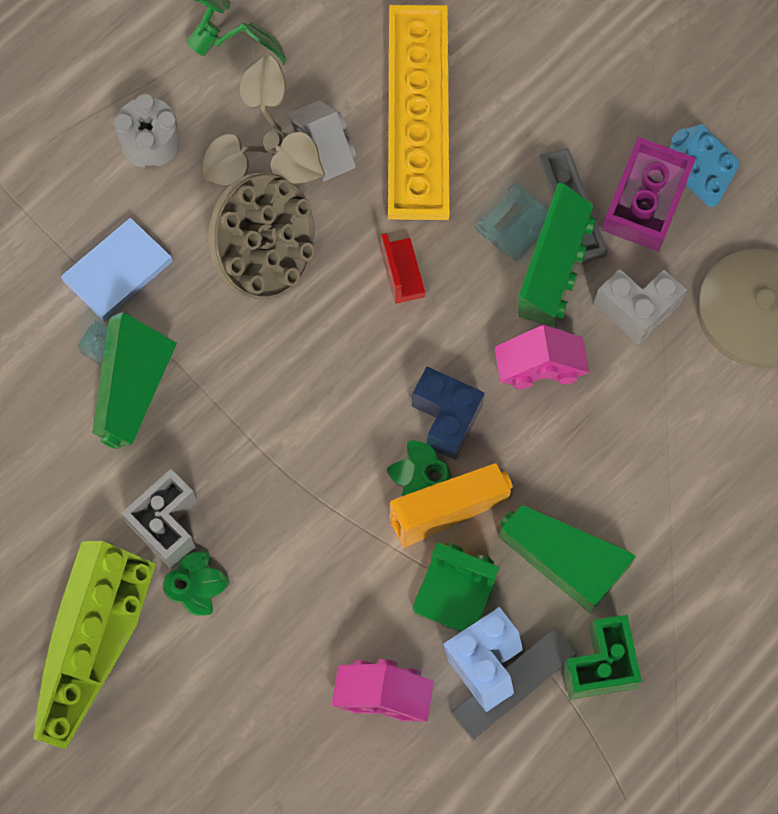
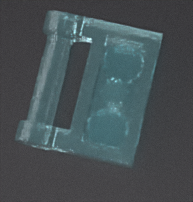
(521, 229)

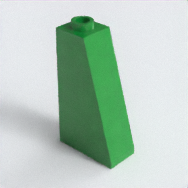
(129, 378)
(565, 555)

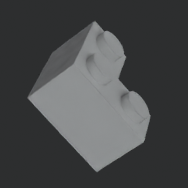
(326, 129)
(639, 309)
(156, 517)

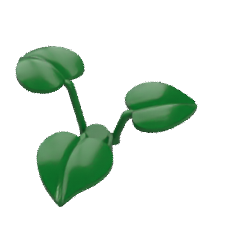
(207, 32)

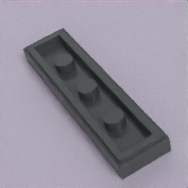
(560, 168)
(526, 675)

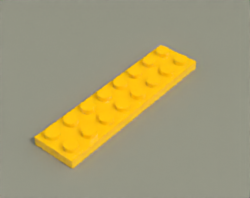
(418, 113)

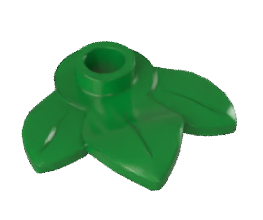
(415, 471)
(200, 584)

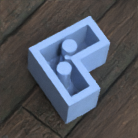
(479, 656)

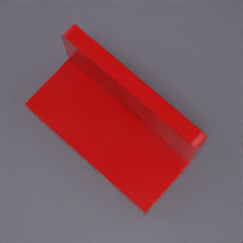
(402, 269)

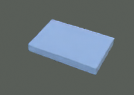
(116, 269)

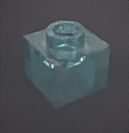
(88, 344)

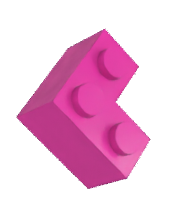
(541, 355)
(383, 690)

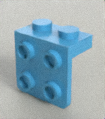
(713, 163)

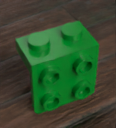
(455, 587)

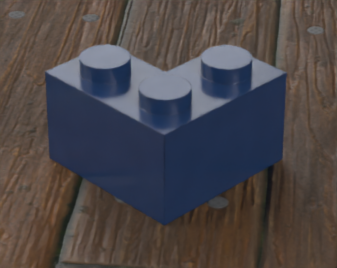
(453, 406)

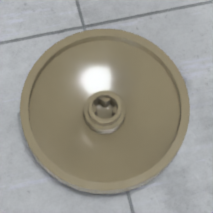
(741, 307)

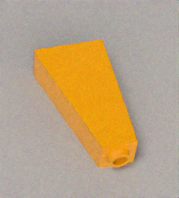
(448, 503)

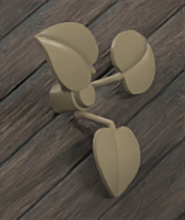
(295, 154)

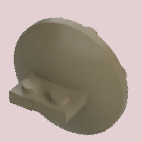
(261, 235)

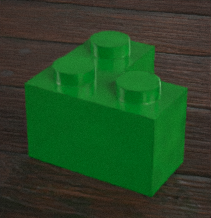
(611, 666)

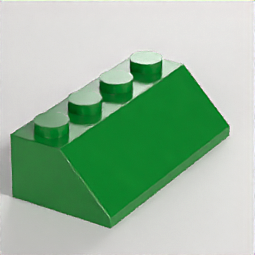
(555, 257)

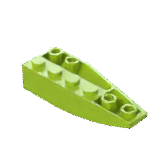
(89, 635)

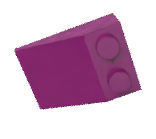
(648, 194)

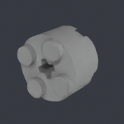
(147, 131)

